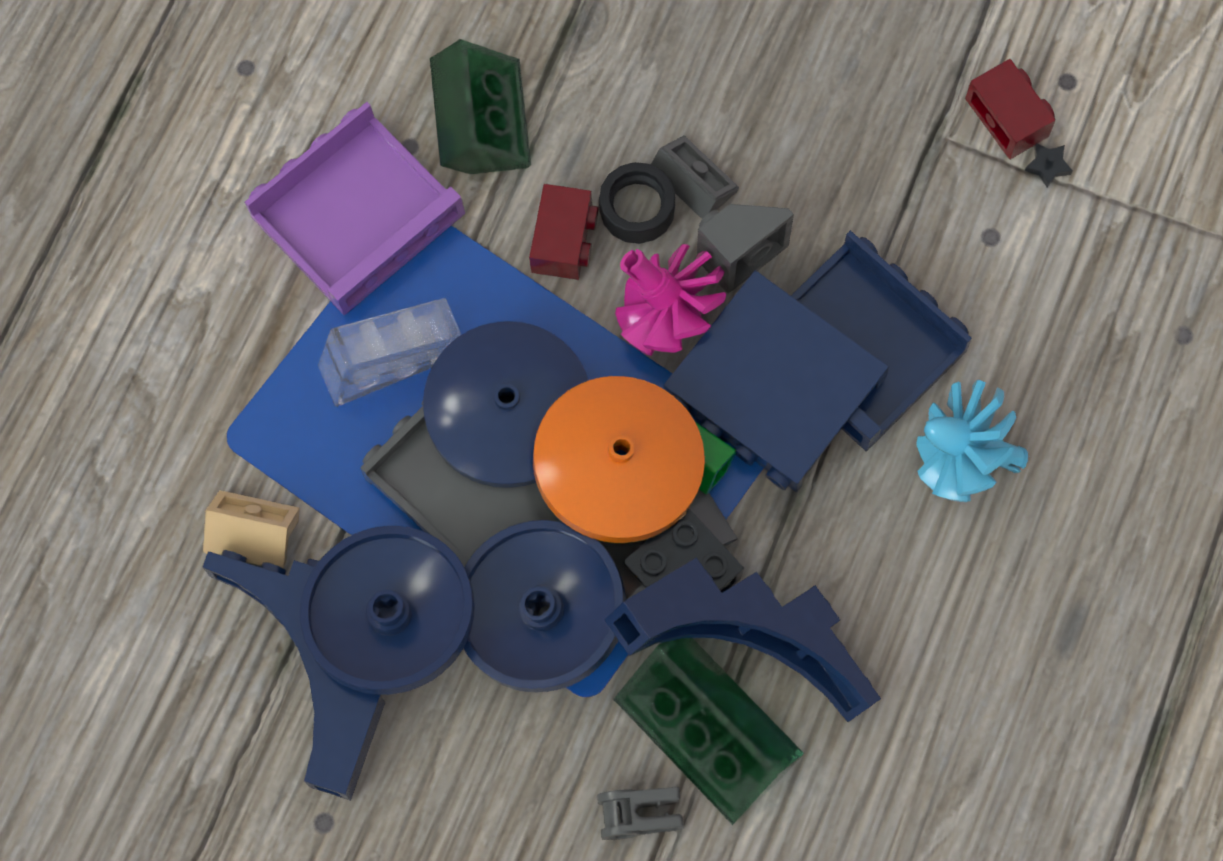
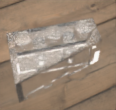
(385, 349)

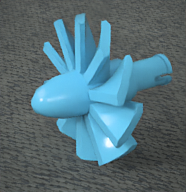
(963, 449)

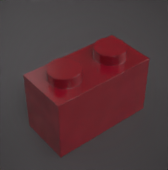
(1010, 108)
(562, 231)

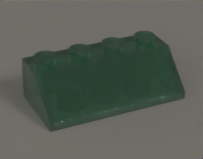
(708, 726)

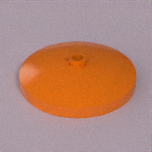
(611, 493)

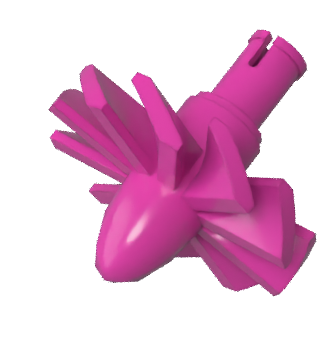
(662, 303)

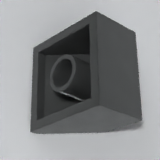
(743, 240)

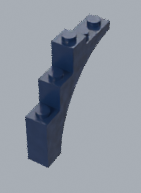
(747, 614)
(342, 717)

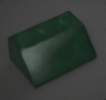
(479, 109)

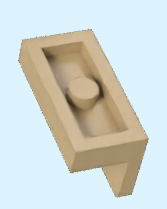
(249, 527)

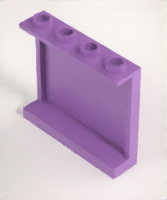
(353, 208)

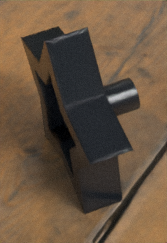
(1048, 164)

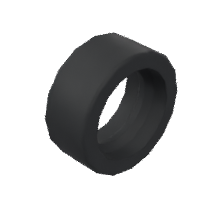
(637, 174)

